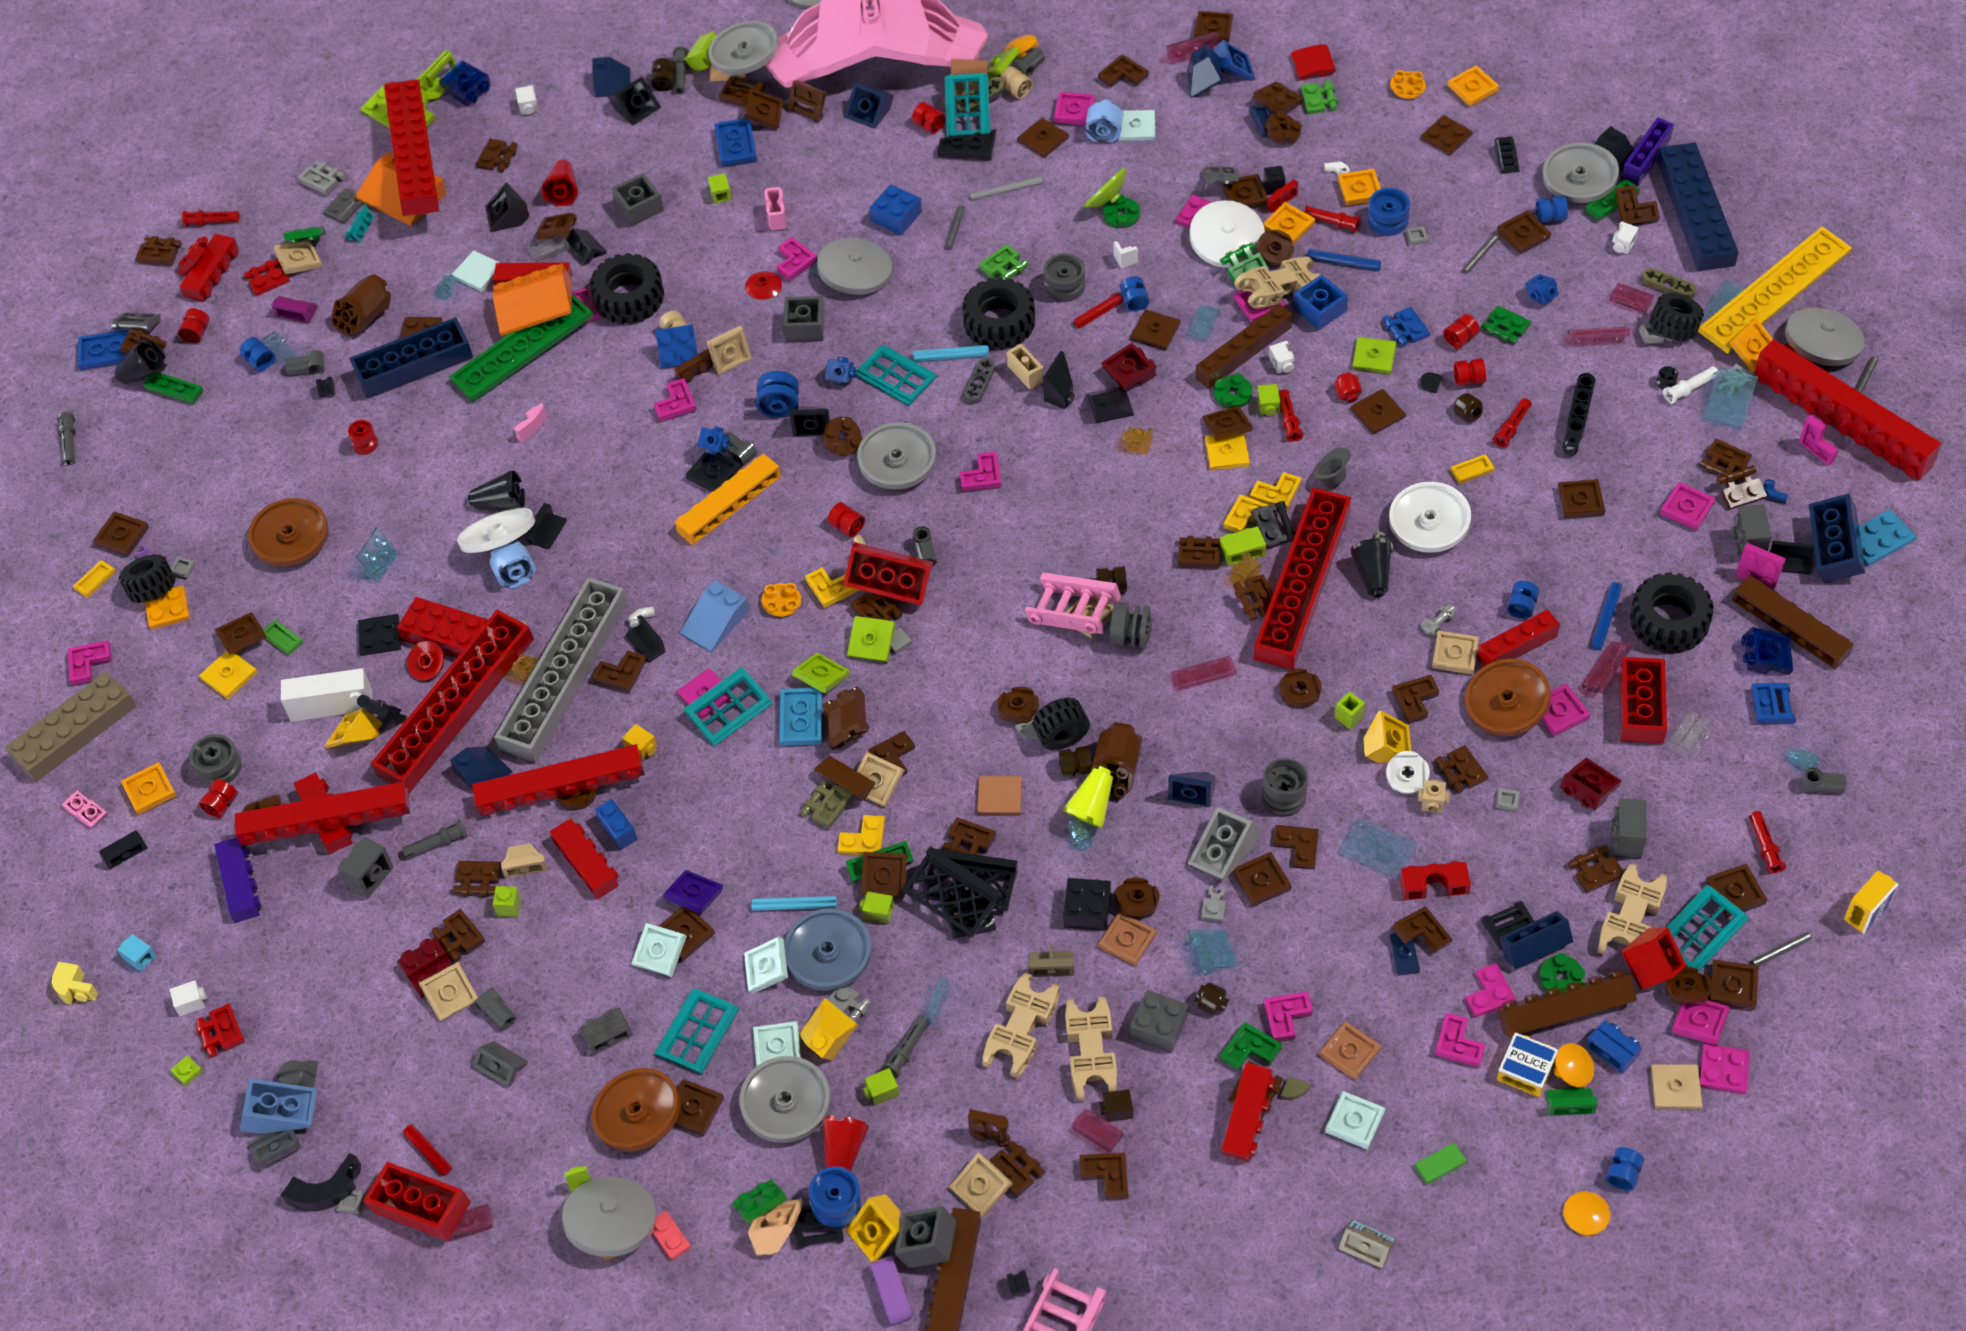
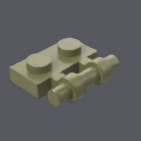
(830, 808)

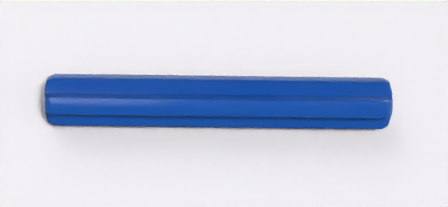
(1344, 260)
(1606, 616)

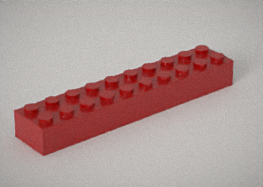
(411, 148)
(1847, 410)
(1302, 579)
(452, 700)

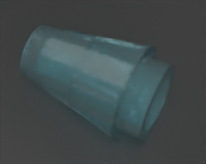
(445, 287)
(1803, 758)
(1079, 835)

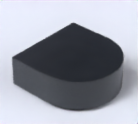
(1431, 381)

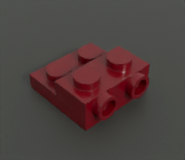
(1129, 367)
(1589, 784)
(423, 962)

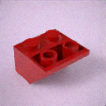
(1653, 957)

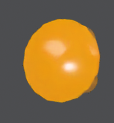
(1023, 43)
(1407, 84)
(781, 599)
(1574, 1065)
(1586, 1213)

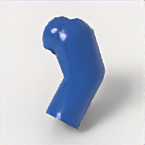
(1772, 493)

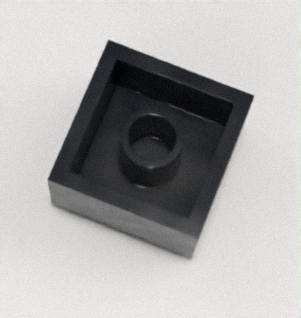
(1087, 904)

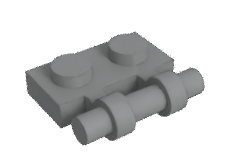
(318, 180)
(846, 998)

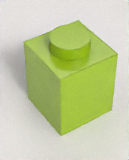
(719, 188)
(1268, 399)
(1349, 710)
(507, 901)
(877, 907)
(881, 1087)

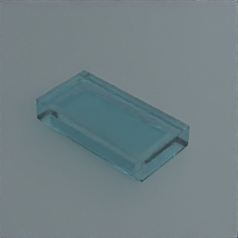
(937, 1000)

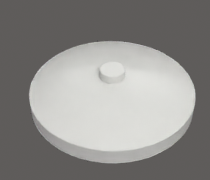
(1222, 229)
(1430, 517)
(496, 530)

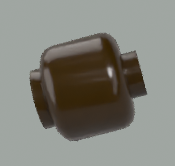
(1468, 407)
(1211, 998)

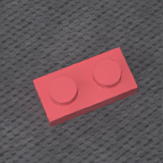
(670, 1236)

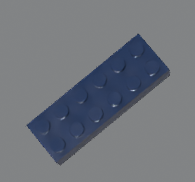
(411, 357)

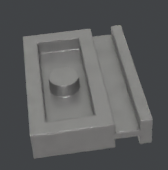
(343, 206)
(273, 1147)

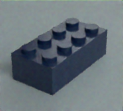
(1836, 538)

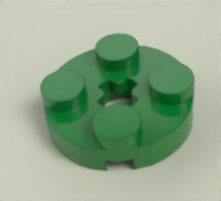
(1131, 215)
(1236, 382)
(1562, 964)

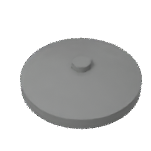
(743, 47)
(1580, 172)
(854, 266)
(1824, 336)
(896, 455)
(785, 1099)
(608, 1216)

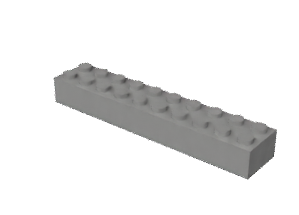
(561, 670)

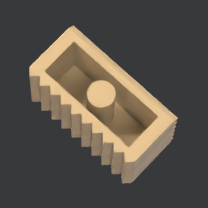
(1025, 366)

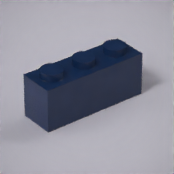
(1536, 939)

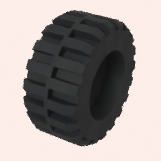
(631, 305)
(998, 331)
(1665, 632)

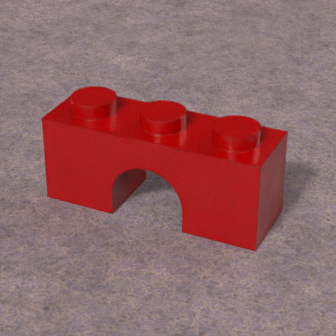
(1452, 876)

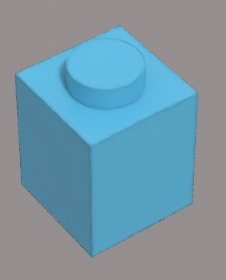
(136, 952)

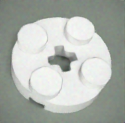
(1398, 764)

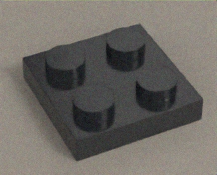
(712, 471)
(379, 635)

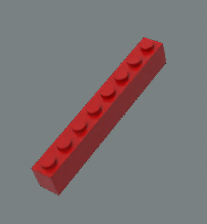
(558, 780)
(322, 813)

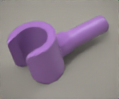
(145, 551)

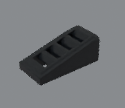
(1501, 147)

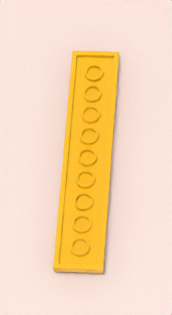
(1776, 287)

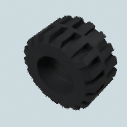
(1676, 316)
(147, 578)
(1061, 723)

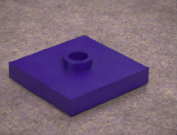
(693, 891)

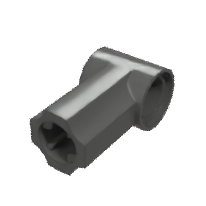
(1029, 62)
(311, 363)
(740, 450)
(924, 547)
(1822, 781)
(494, 1007)

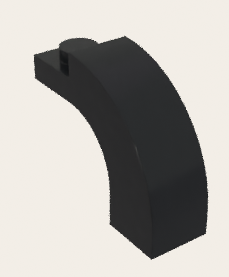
(323, 1195)

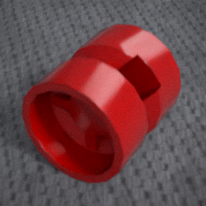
(928, 117)
(193, 325)
(1461, 330)
(1469, 372)
(362, 437)
(845, 518)
(218, 798)

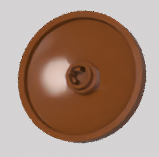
(288, 532)
(1508, 697)
(636, 1109)

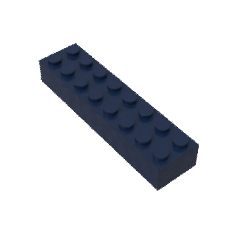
(1697, 207)

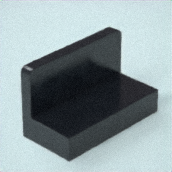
(584, 245)
(546, 527)
(1797, 556)
(646, 640)
(123, 849)

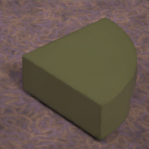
(1294, 1088)

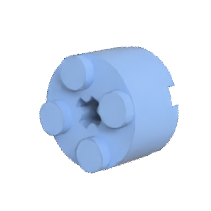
(1104, 121)
(512, 565)

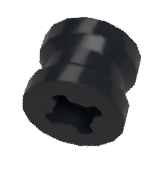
(1665, 373)
(325, 387)
(1018, 1283)

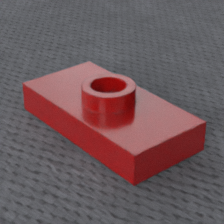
(1282, 195)

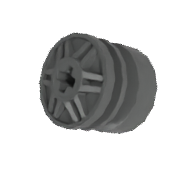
(1130, 625)
(1284, 786)

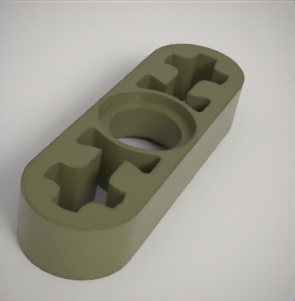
(994, 93)
(1653, 282)

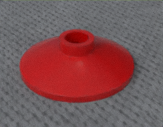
(763, 290)
(419, 657)

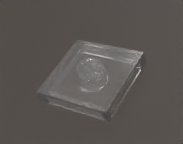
(545, 248)

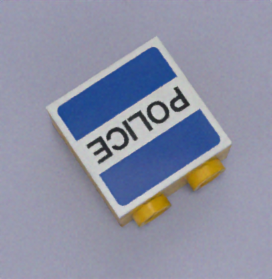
(1871, 901)
(1527, 1064)

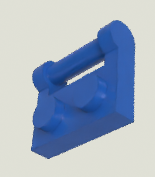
(1766, 703)

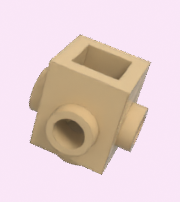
(1433, 796)

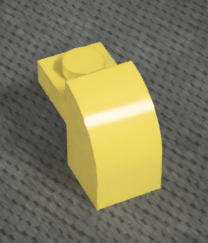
(69, 985)

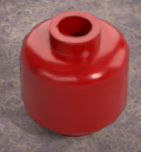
(1348, 387)

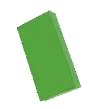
(282, 637)
(1440, 1163)

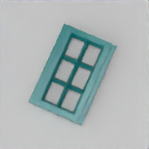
(951, 104)
(886, 387)
(718, 690)
(1720, 939)
(714, 1039)

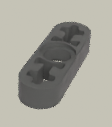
(978, 374)

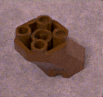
(360, 305)
(845, 717)
(1119, 752)

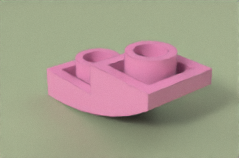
(534, 420)
(84, 809)

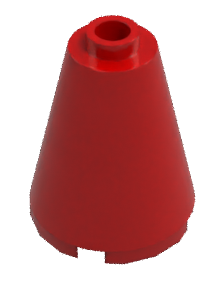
(560, 185)
(843, 1140)

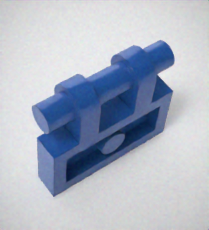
(1410, 323)

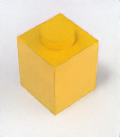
(645, 740)

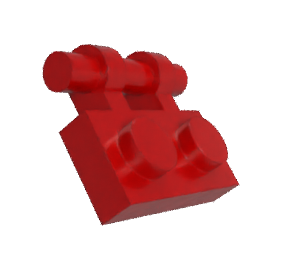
(193, 255)
(267, 281)
(226, 1027)

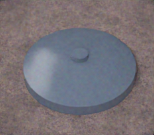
(827, 949)

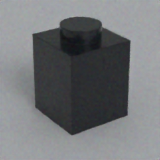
(1273, 179)

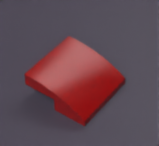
(1313, 61)

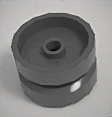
(1064, 277)
(215, 758)

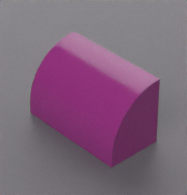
(294, 309)

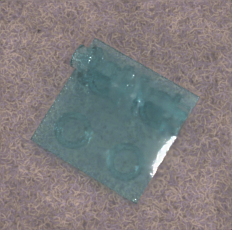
(377, 555)
(1212, 950)

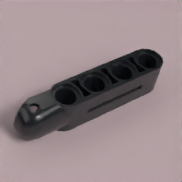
(1578, 413)

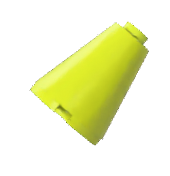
(1092, 798)

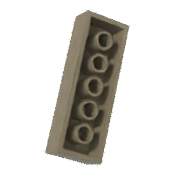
(70, 726)

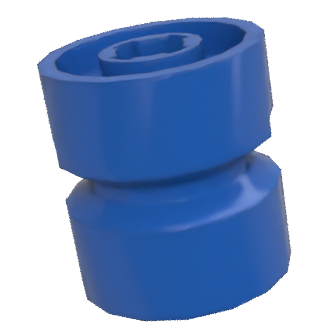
(1551, 209)
(1134, 294)
(257, 354)
(1523, 599)
(1625, 1168)

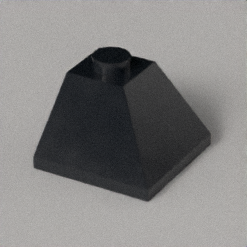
(634, 101)
(1616, 144)
(506, 209)
(1058, 383)
(1110, 404)
(808, 420)

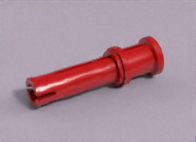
(202, 217)
(1340, 220)
(1290, 422)
(1506, 434)
(1769, 850)

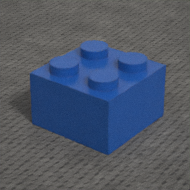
(895, 209)
(1320, 302)

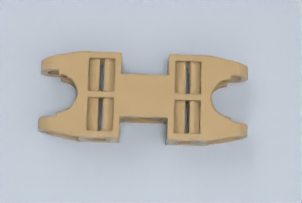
(1271, 286)
(1637, 899)
(1027, 1010)
(1089, 1030)

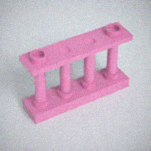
(1070, 587)
(1085, 1322)

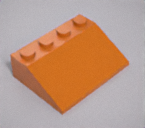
(382, 192)
(532, 299)

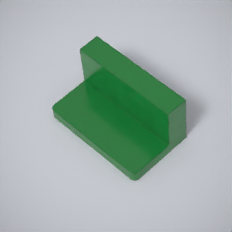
(1571, 1101)

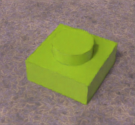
(186, 1070)

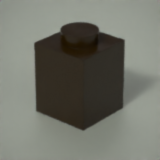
(1116, 1105)

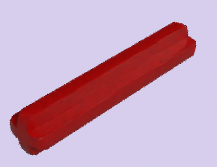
(1098, 310)
(427, 1150)

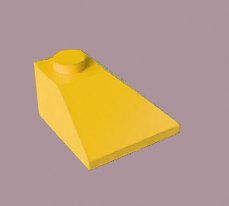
(354, 728)
(1386, 738)
(827, 1030)
(875, 1226)

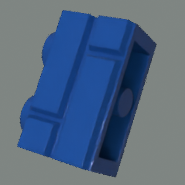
(616, 824)
(1614, 1046)

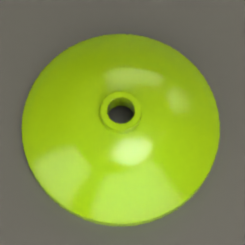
(1109, 191)

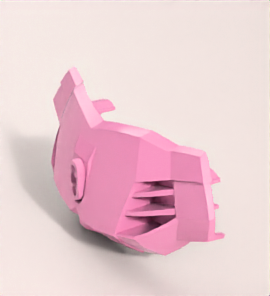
(849, 31)

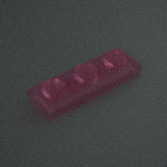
(1182, 50)
(1599, 334)
(1606, 667)
(1203, 673)

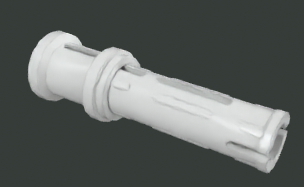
(1684, 388)

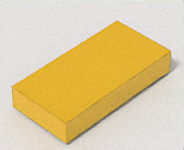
(1472, 469)
(94, 578)

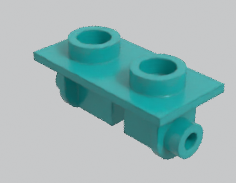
(360, 224)

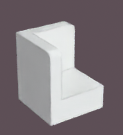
(1125, 256)

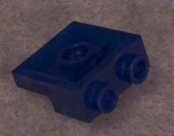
(465, 82)
(1767, 651)

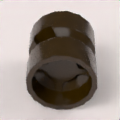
(662, 74)
(1117, 575)
(1075, 761)

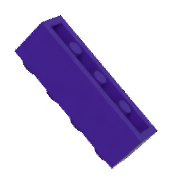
(1647, 151)
(237, 880)

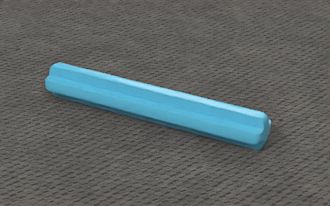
(950, 353)
(794, 903)

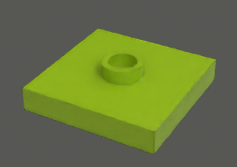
(1001, 62)
(1374, 355)
(871, 639)
(820, 672)

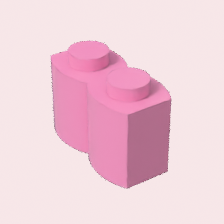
(775, 208)

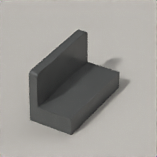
(498, 1062)

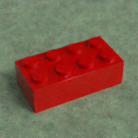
(888, 573)
(441, 624)
(1643, 700)
(417, 1201)

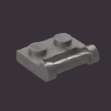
(1225, 174)
(141, 321)

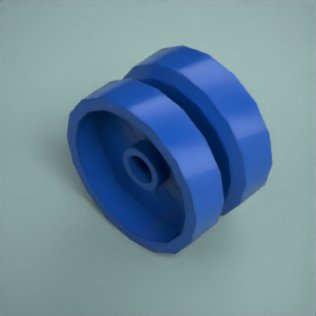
(1388, 211)
(777, 394)
(835, 1196)

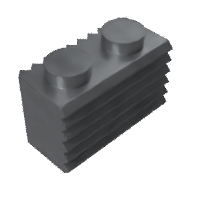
(605, 1030)

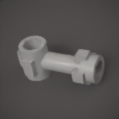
(1432, 627)

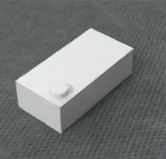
(324, 694)

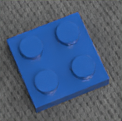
(676, 344)

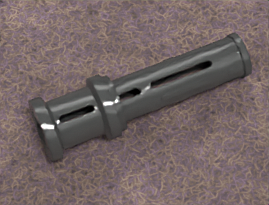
(680, 66)
(66, 433)
(444, 835)
(900, 1054)

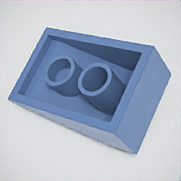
(715, 616)
(276, 1107)

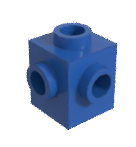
(1542, 288)
(834, 372)
(714, 440)

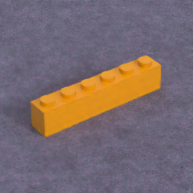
(727, 499)

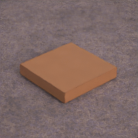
(966, 66)
(999, 796)
(1127, 939)
(1350, 1050)

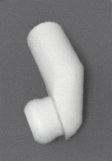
(1337, 167)
(645, 612)

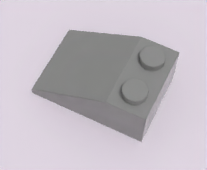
(1224, 843)

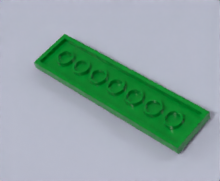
(516, 351)

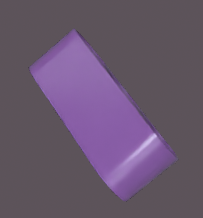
(891, 1290)

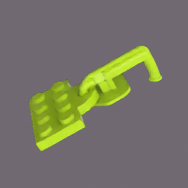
(430, 90)

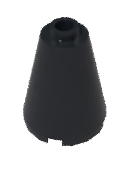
(141, 362)
(499, 493)
(1373, 565)

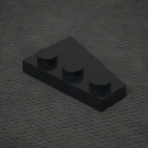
(971, 147)

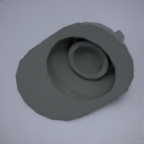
(1332, 467)
(298, 1073)

